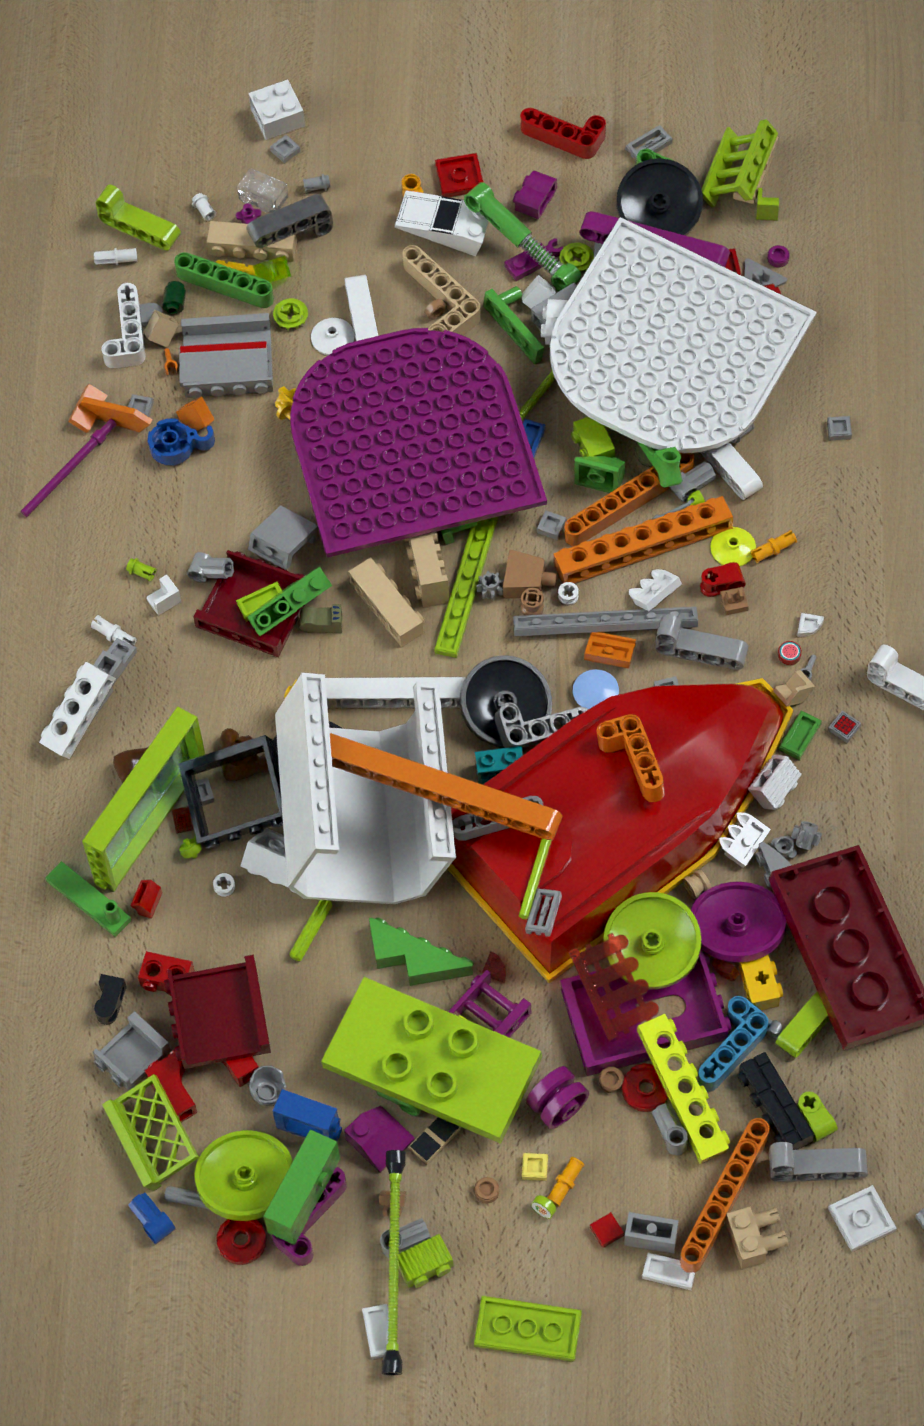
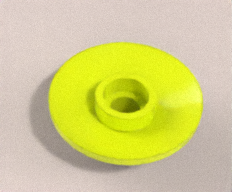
(725, 552)

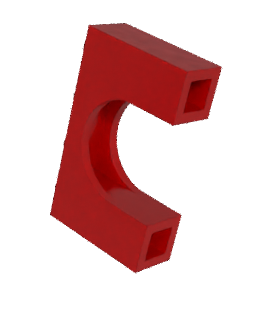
(171, 1073)

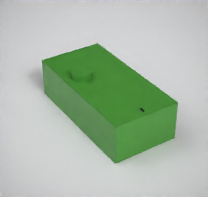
(302, 1187)

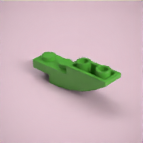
(289, 601)

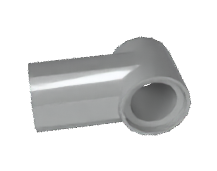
(694, 480)
(205, 566)
(670, 1128)
(409, 1235)

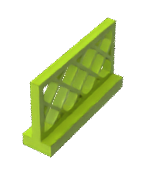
(130, 1137)

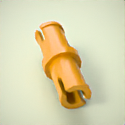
(773, 546)
(565, 1181)

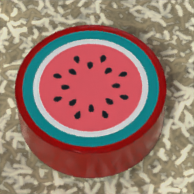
(789, 653)

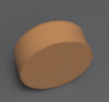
(435, 309)
(611, 1079)
(486, 1190)

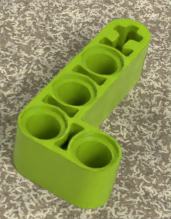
(135, 221)

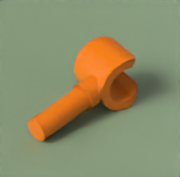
(169, 362)

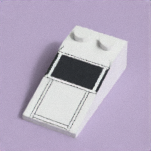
(442, 221)

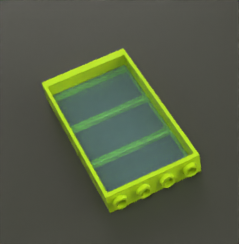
(142, 801)

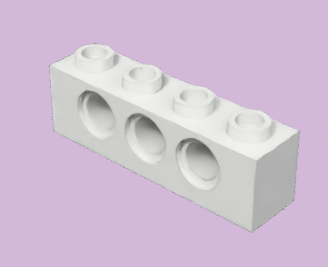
(88, 706)

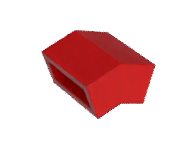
(146, 898)

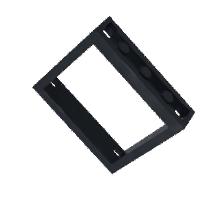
(219, 758)

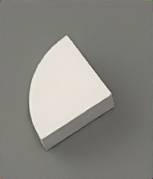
(809, 624)

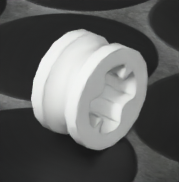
(568, 586)
(218, 889)

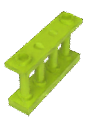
(751, 170)

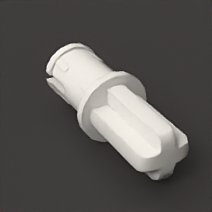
(115, 256)

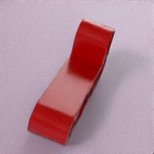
(563, 135)

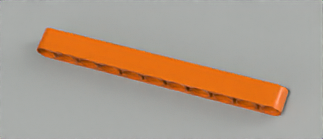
(444, 788)

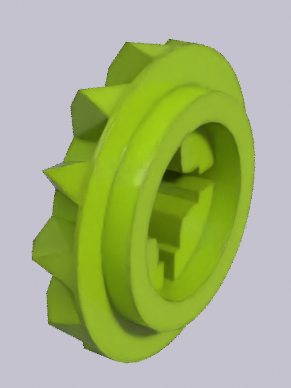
(578, 250)
(284, 308)

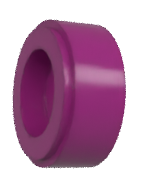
(778, 256)

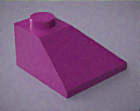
(375, 1134)

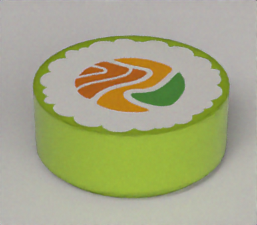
(543, 1206)

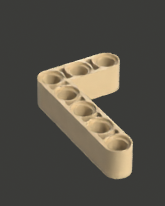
(451, 290)

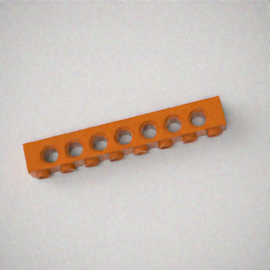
(635, 550)

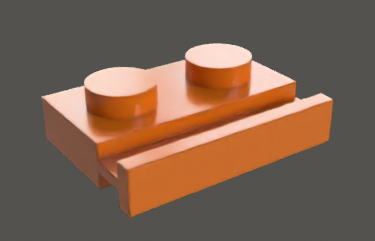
(610, 649)

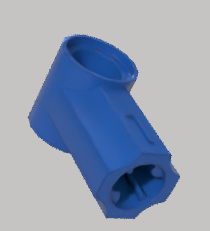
(154, 1222)

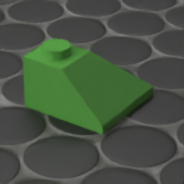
(599, 472)

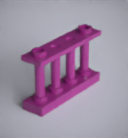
(516, 1012)

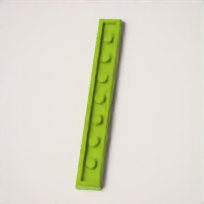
(465, 588)

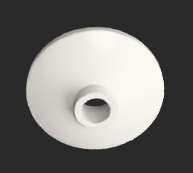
(326, 342)

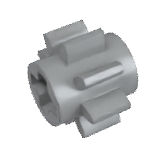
(490, 585)
(806, 835)

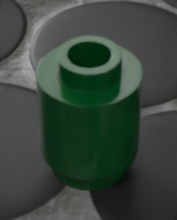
(174, 297)

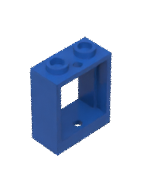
(300, 1114)

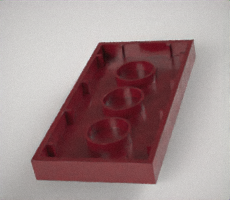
(850, 946)

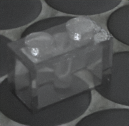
(262, 191)

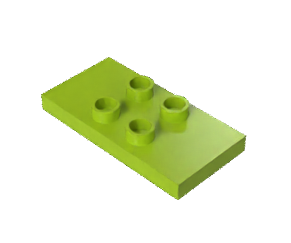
(432, 1059)

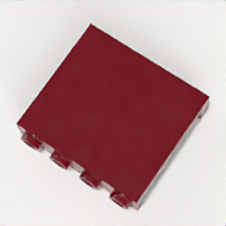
(223, 617)
(218, 1014)

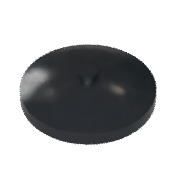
(660, 196)
(500, 682)

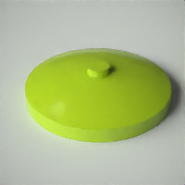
(660, 936)
(241, 1174)

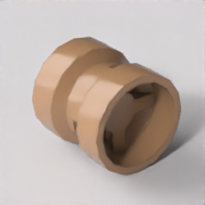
(531, 607)

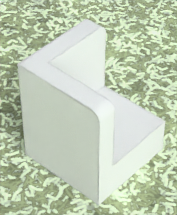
(537, 292)
(165, 597)

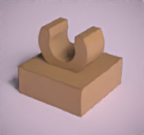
(734, 601)
(384, 1199)

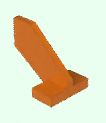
(93, 406)

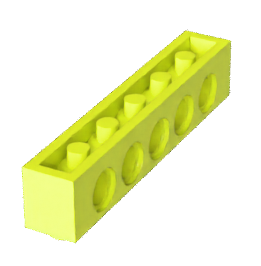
(703, 1147)

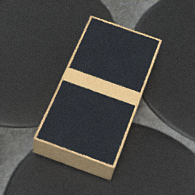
(433, 1139)

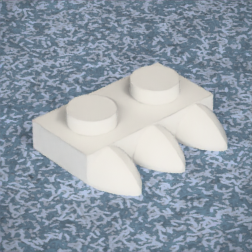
(654, 589)
(745, 839)

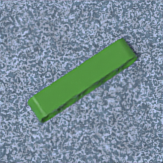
(233, 280)

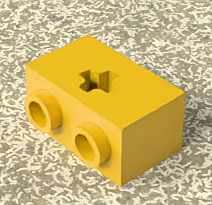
(760, 995)

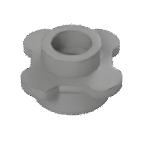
(787, 842)

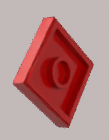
(458, 174)

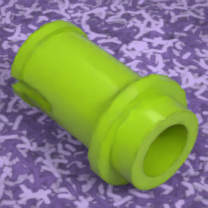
(140, 569)

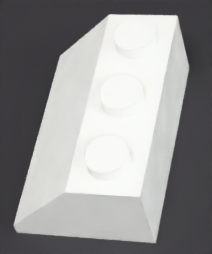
(267, 857)

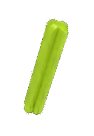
(310, 930)

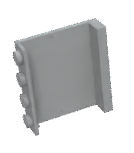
(228, 330)

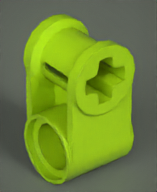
(818, 1117)

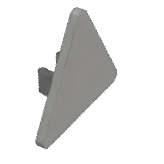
(762, 275)

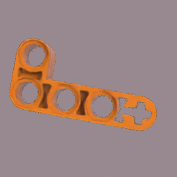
(630, 734)

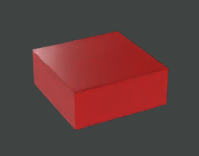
(606, 1230)

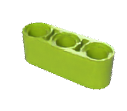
(803, 1027)

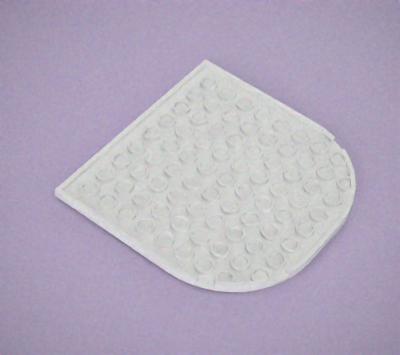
(671, 343)

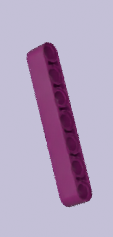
(598, 226)

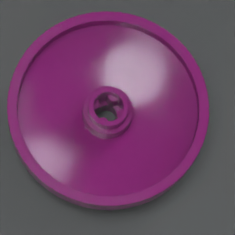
(739, 921)

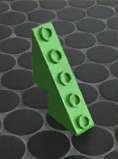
(423, 961)

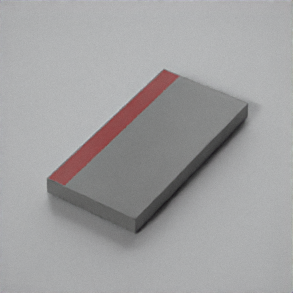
(223, 361)

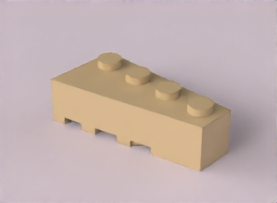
(428, 569)

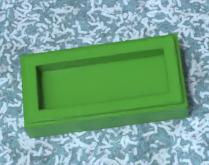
(800, 735)

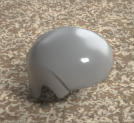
(266, 1085)

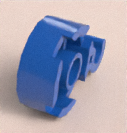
(183, 441)

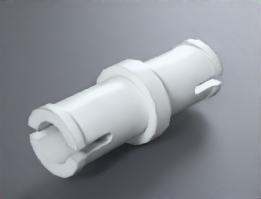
(111, 631)

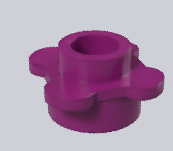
(248, 209)

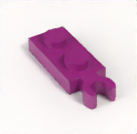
(524, 265)

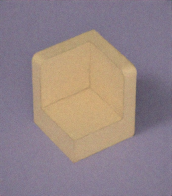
(160, 328)
(795, 690)

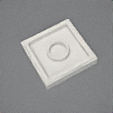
(862, 1218)

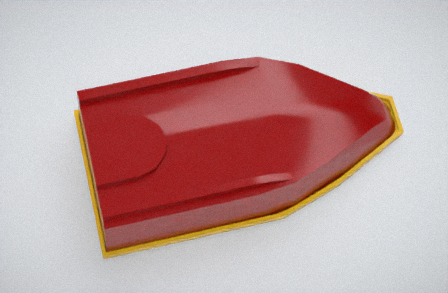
(610, 837)

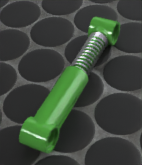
(482, 200)

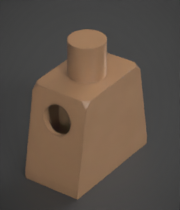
(525, 572)

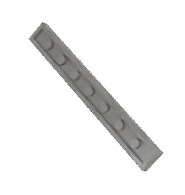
(600, 621)

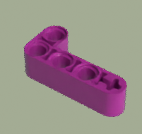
(336, 1191)

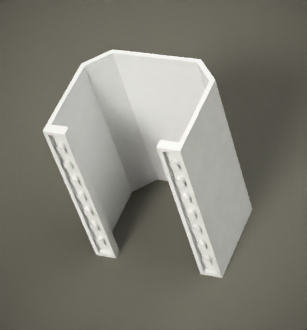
(349, 832)

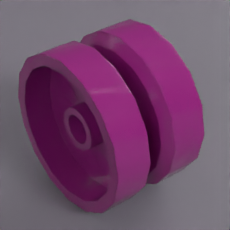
(557, 1097)

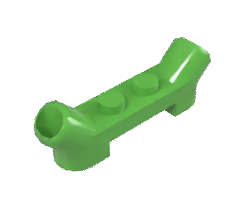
(666, 464)

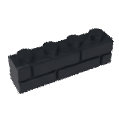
(775, 1101)

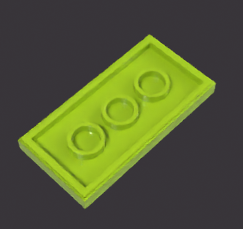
(528, 1328)

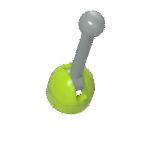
(693, 499)

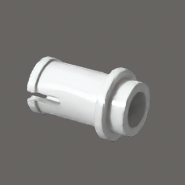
(201, 203)

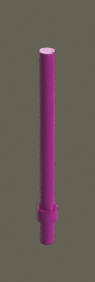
(97, 438)

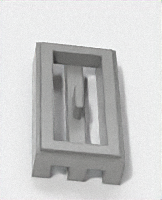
(654, 144)
(540, 928)

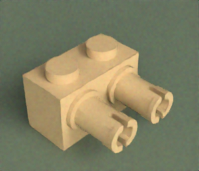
(745, 1236)

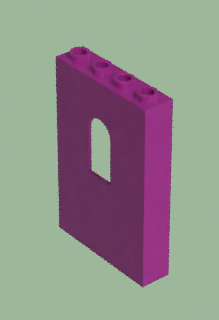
(696, 1027)

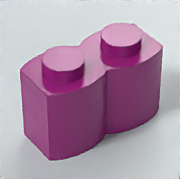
(535, 194)

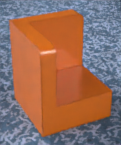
(195, 414)

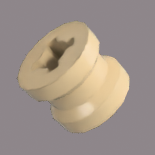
(696, 883)

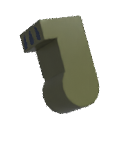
(321, 619)

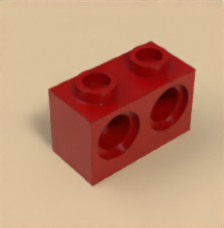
(161, 963)

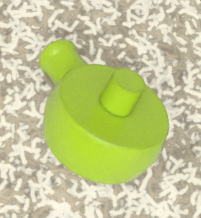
(190, 848)

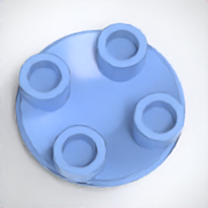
(594, 688)

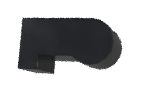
(111, 998)

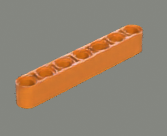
(618, 500)
(721, 1205)

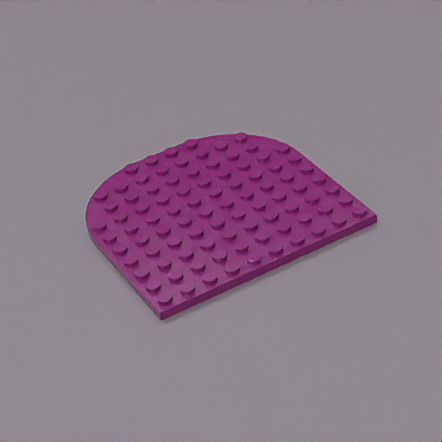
(409, 439)

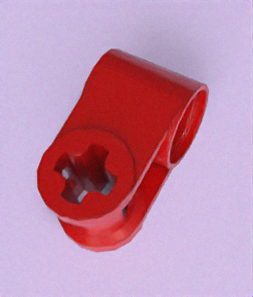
(721, 578)

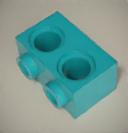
(494, 761)

